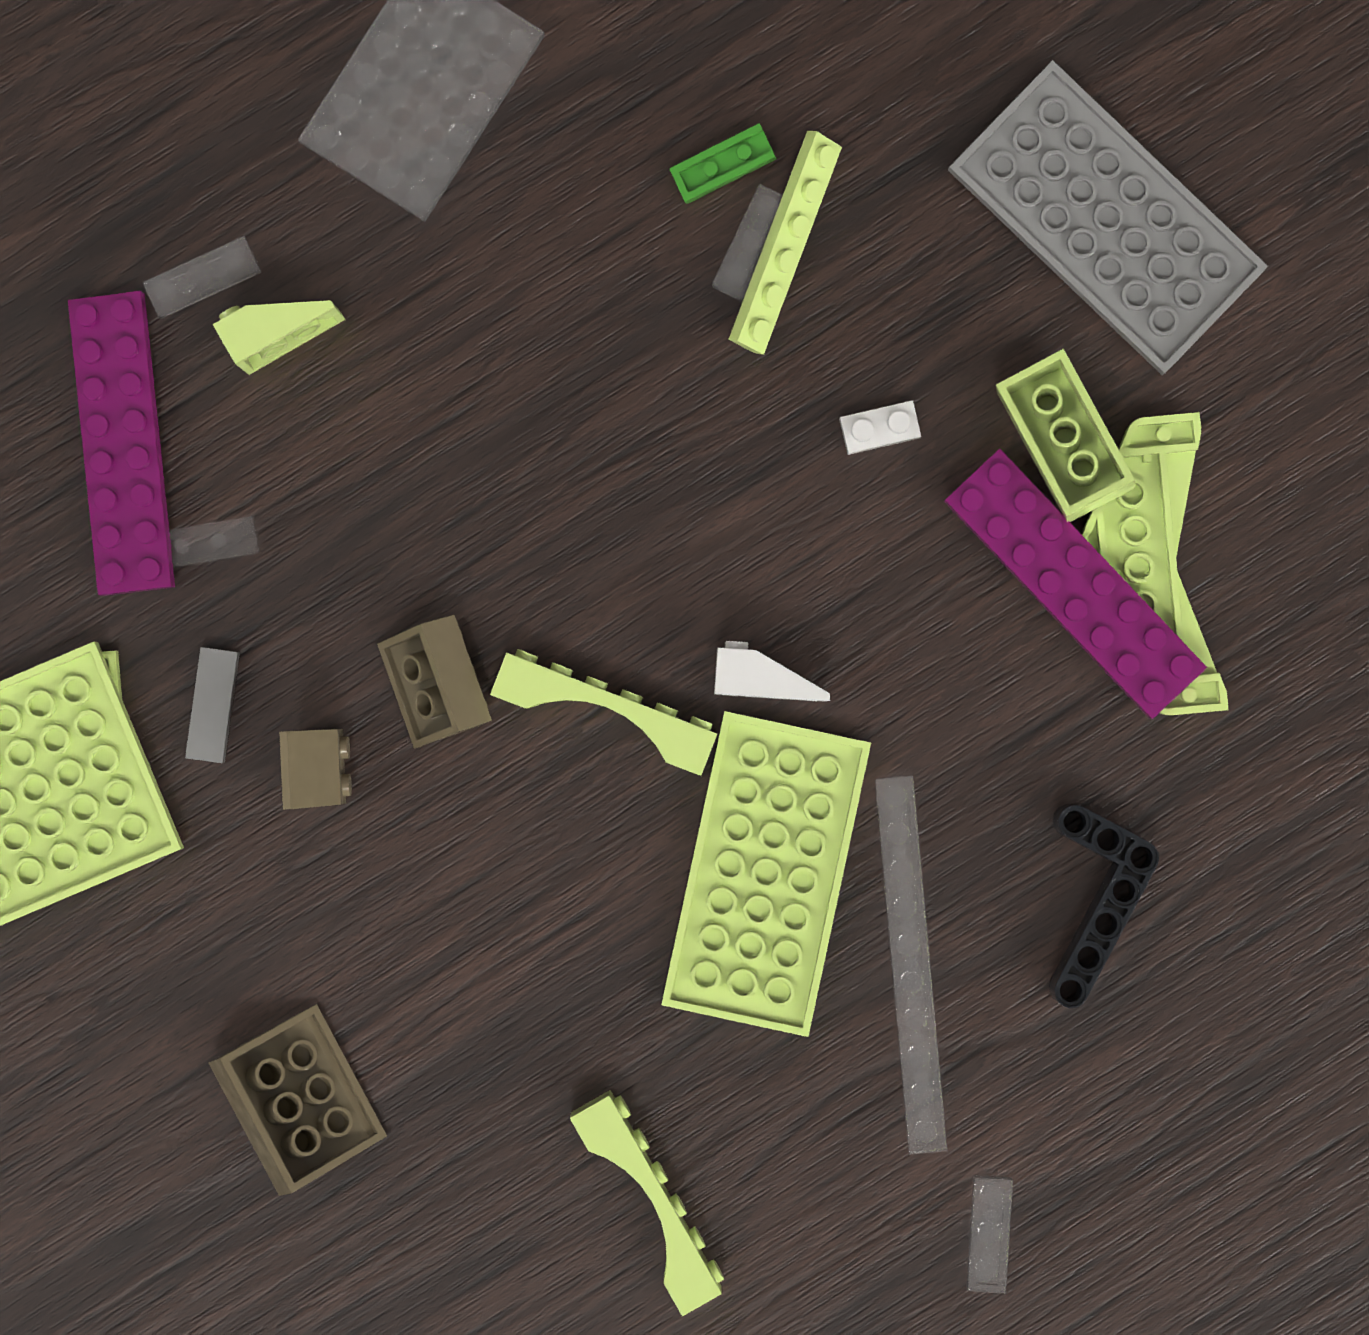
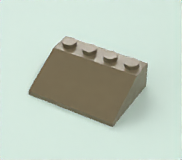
(297, 1100)

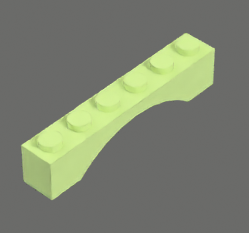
(530, 685)
(609, 1134)

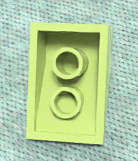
(268, 331)

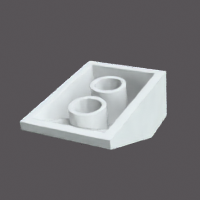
(756, 675)

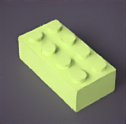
(1065, 436)

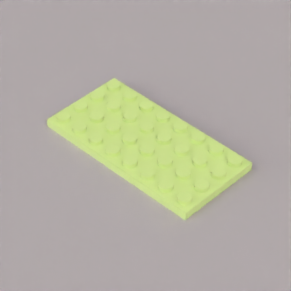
(766, 874)

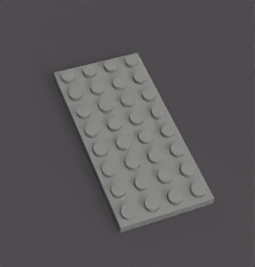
(1107, 218)

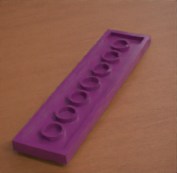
(121, 443)
(1075, 584)

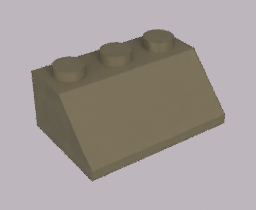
(434, 681)

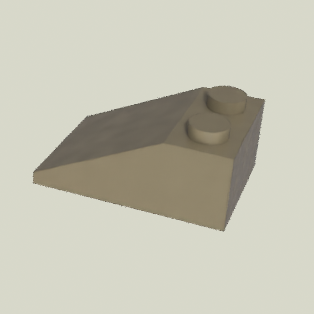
(314, 768)

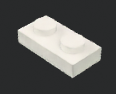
(880, 427)

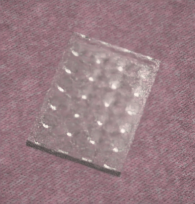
(420, 95)

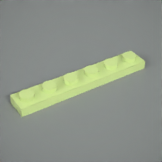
(785, 242)

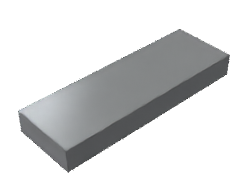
(212, 705)

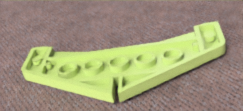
(1142, 538)

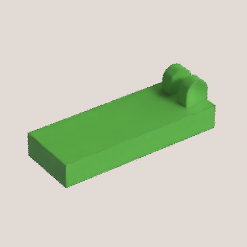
(722, 163)

